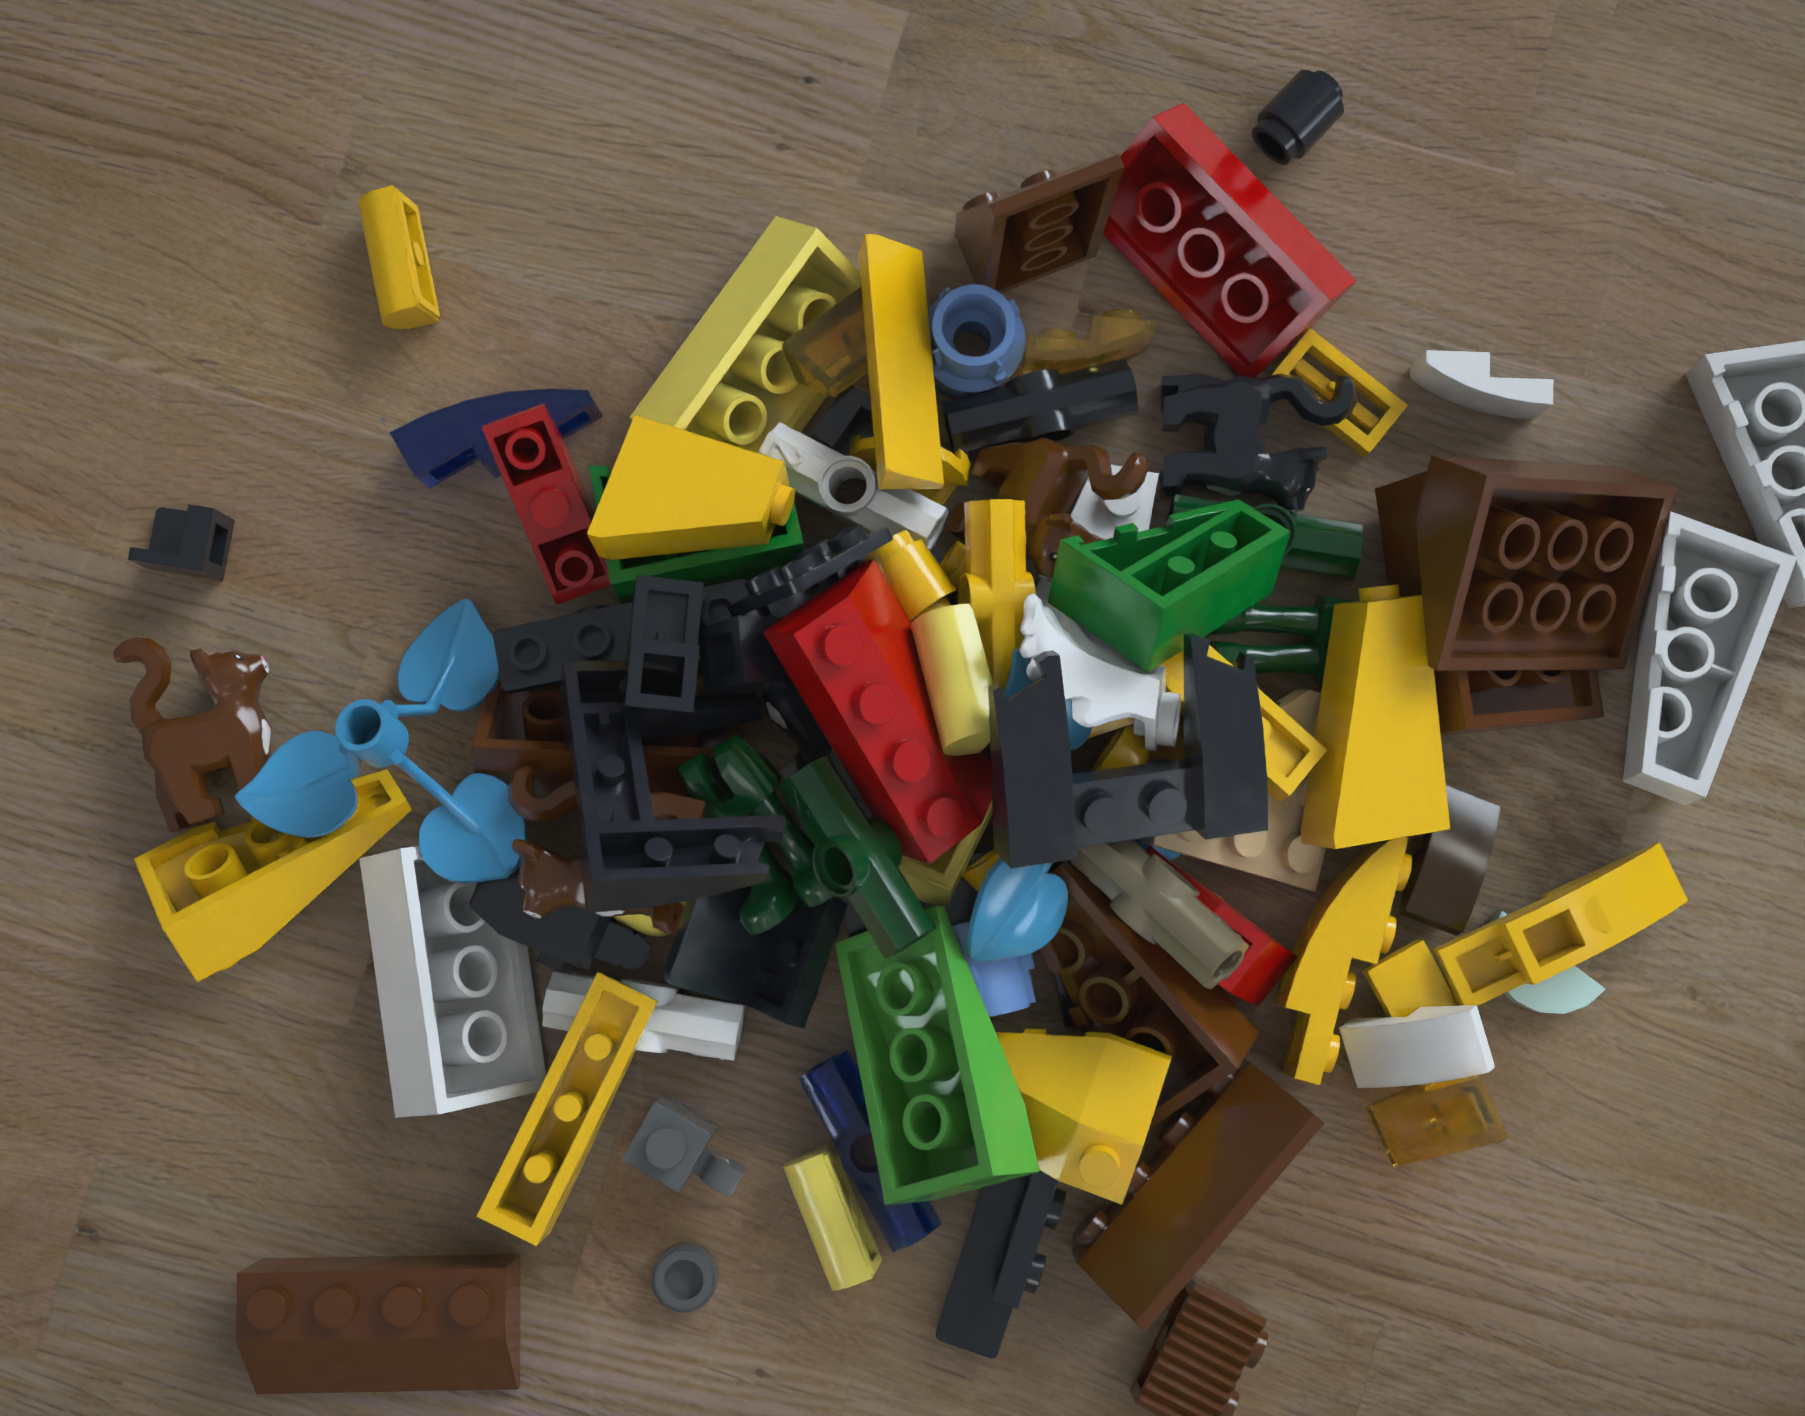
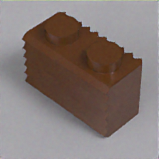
(1200, 1354)

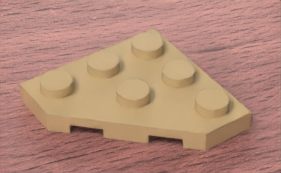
(1270, 853)

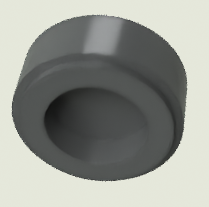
(684, 1277)

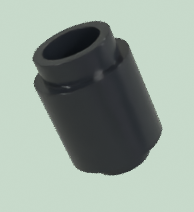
(1298, 116)

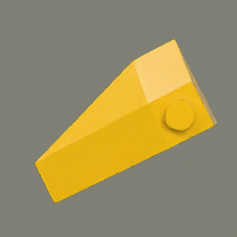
(241, 885)
(1087, 1104)

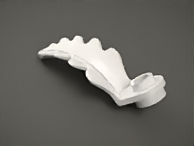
(1101, 679)

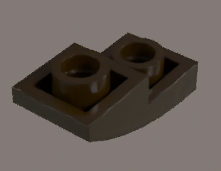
(1451, 865)

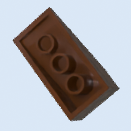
(1038, 227)

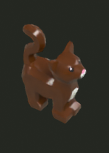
(1049, 482)
(201, 744)
(554, 882)

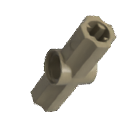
(1163, 908)

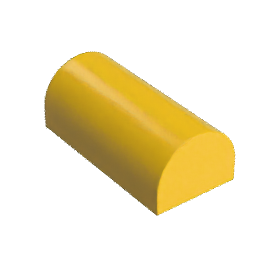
(398, 259)

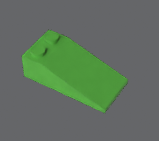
(932, 1070)

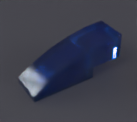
(454, 437)

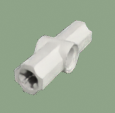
(819, 471)
(678, 1022)

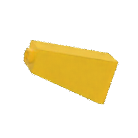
(1378, 728)

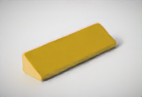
(900, 365)

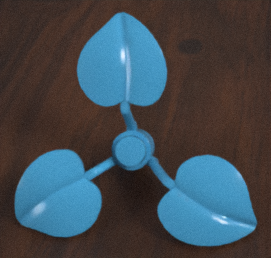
(308, 779)
(1023, 905)

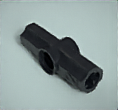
(1041, 406)

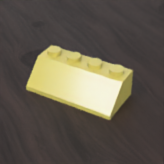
(732, 368)

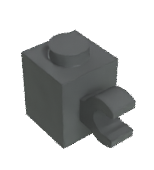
(675, 1145)

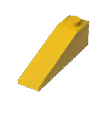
(568, 1111)

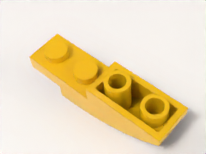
(1344, 925)
(1561, 927)

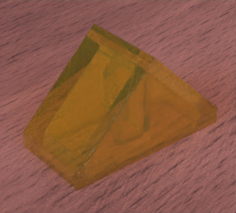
(1436, 1120)

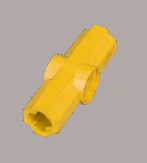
(996, 578)

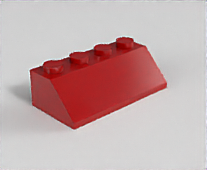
(1219, 243)
(866, 690)

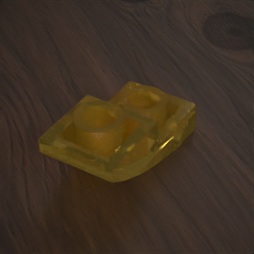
(1108, 338)

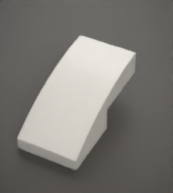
(1466, 381)
(1417, 1049)

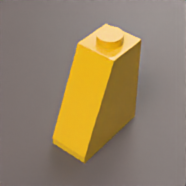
(687, 495)

